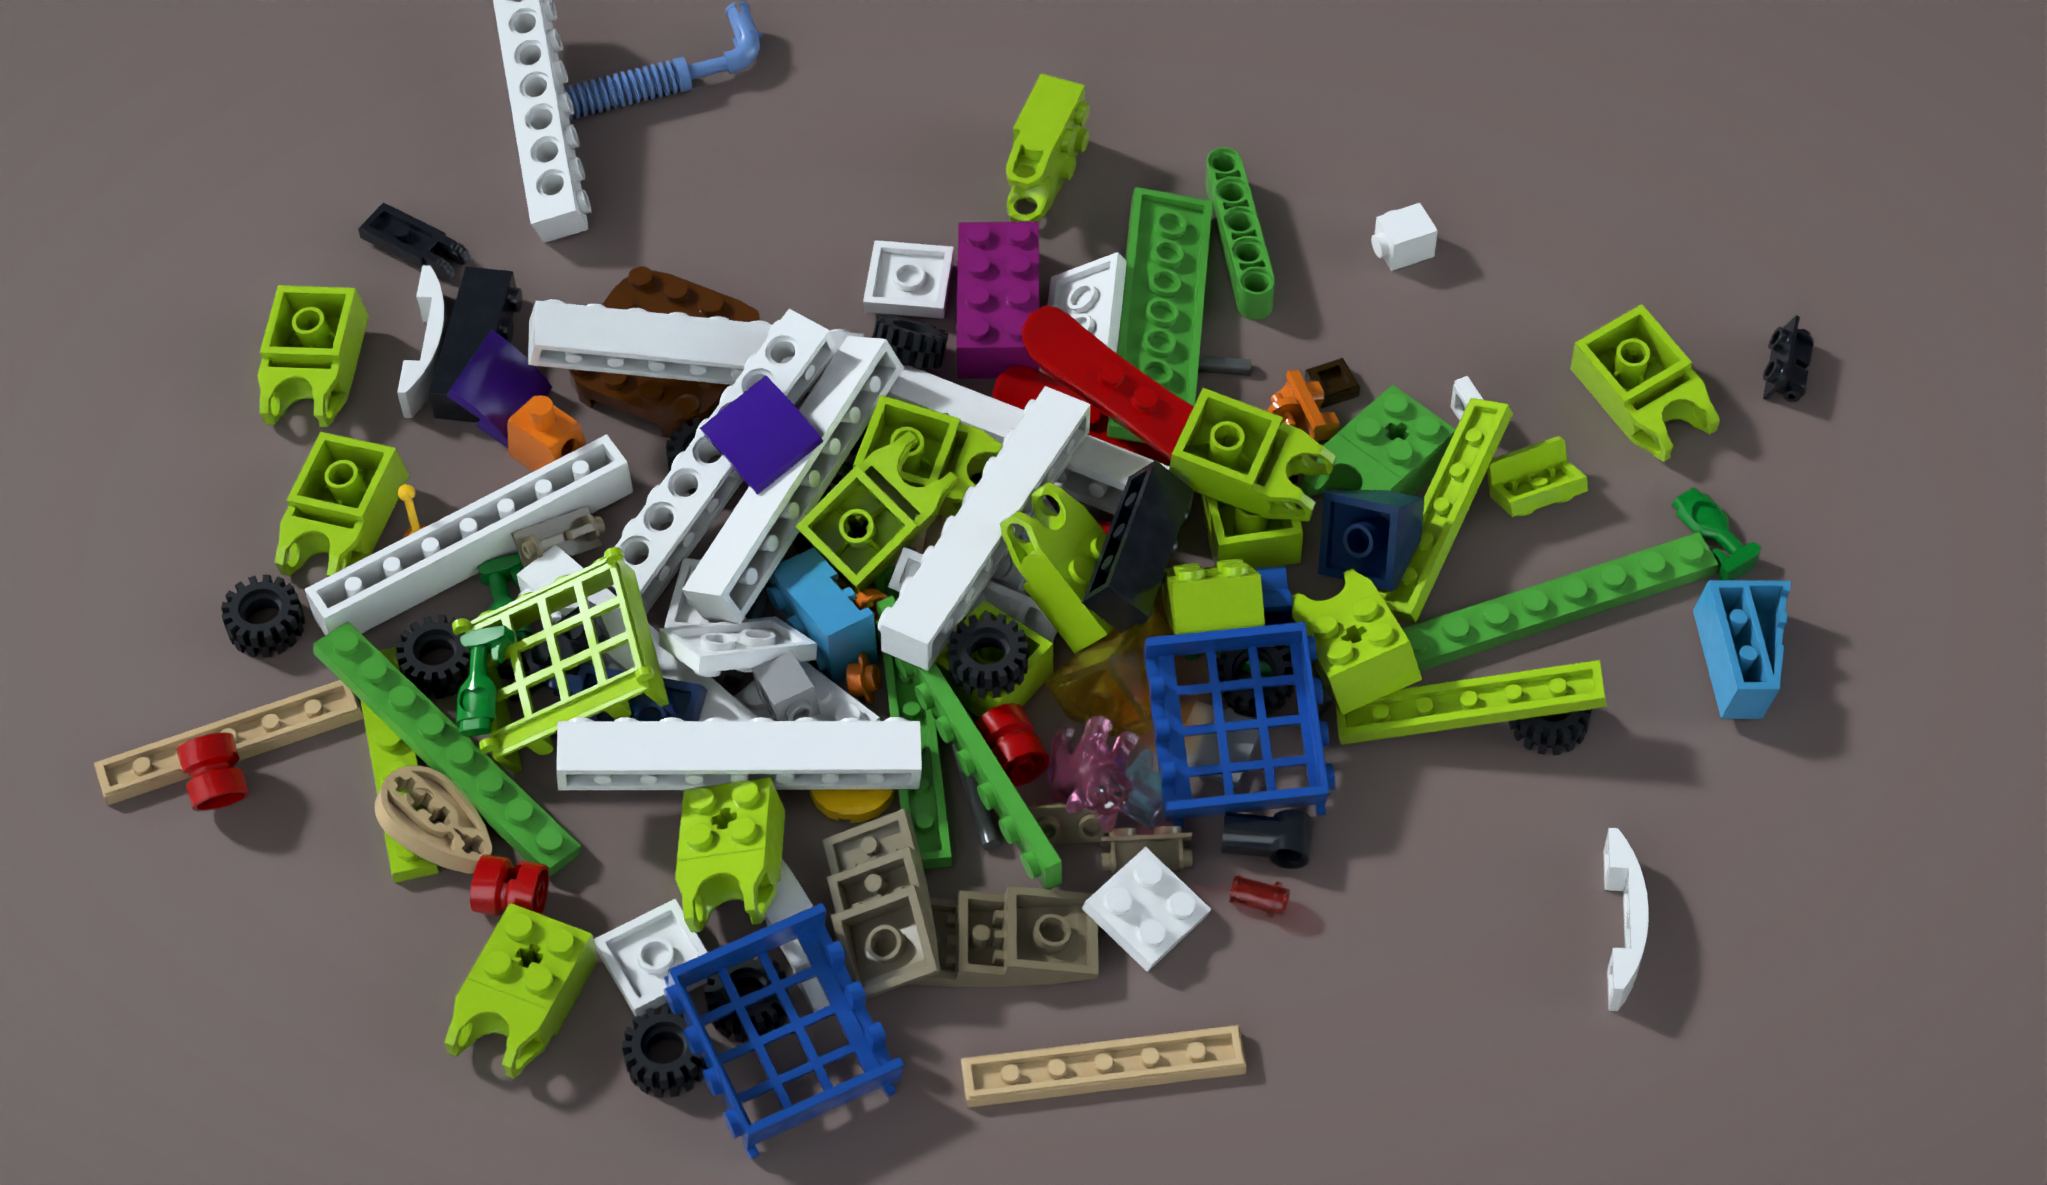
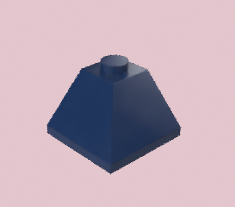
(1369, 533)

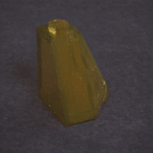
(1110, 679)

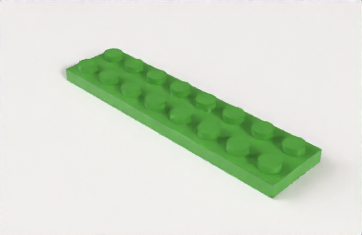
(1164, 292)

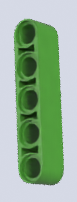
(1239, 234)

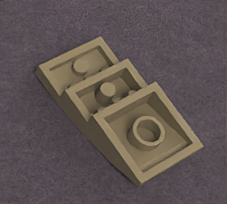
(882, 904)
(1014, 939)

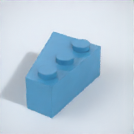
(823, 612)
(1742, 643)

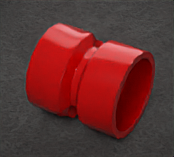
(1013, 742)
(212, 770)
(500, 883)

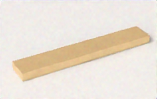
(253, 732)
(1103, 1066)

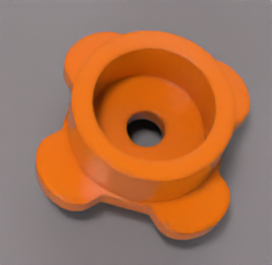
(863, 678)

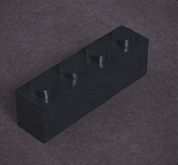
(482, 304)
(1138, 547)

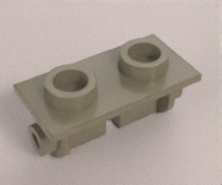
(571, 532)
(1064, 827)
(1164, 844)

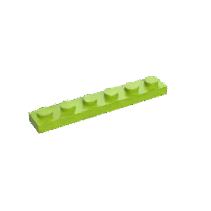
(1449, 501)
(1476, 702)
(388, 754)

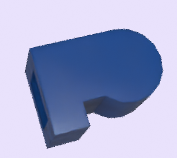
(1276, 593)

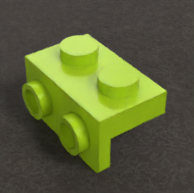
(1534, 477)

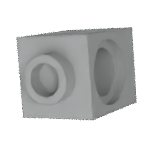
(786, 689)

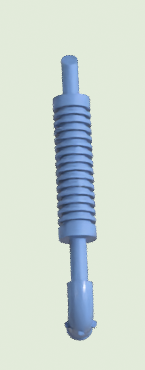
(670, 75)

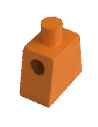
(542, 433)

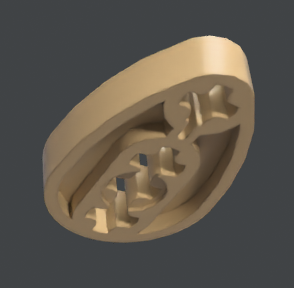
(412, 829)

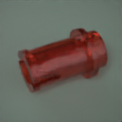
(1259, 895)

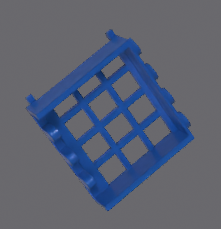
(1170, 732)
(846, 1003)

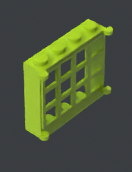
(607, 695)

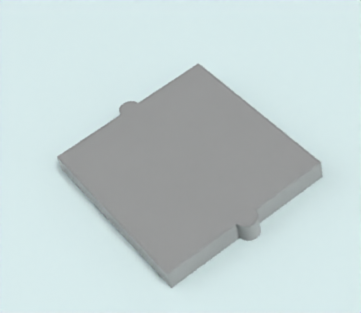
(1204, 749)

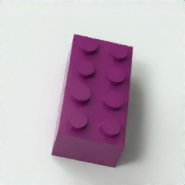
(995, 295)

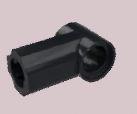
(1281, 838)

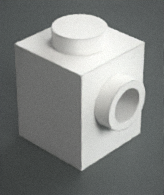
(1404, 236)

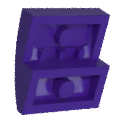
(497, 385)
(761, 434)

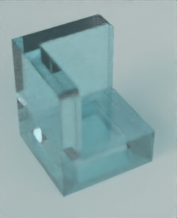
(1145, 800)

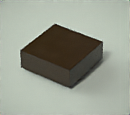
(1335, 381)

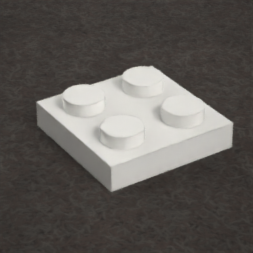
(908, 279)
(1146, 909)
(645, 950)

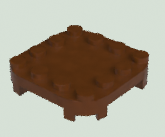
(653, 398)

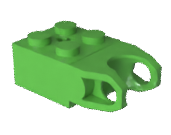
(1385, 447)

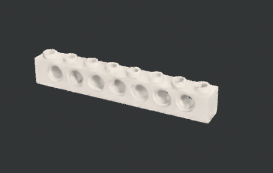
(542, 118)
(716, 481)

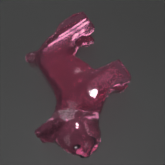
(1093, 773)

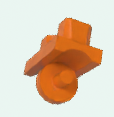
(1300, 404)

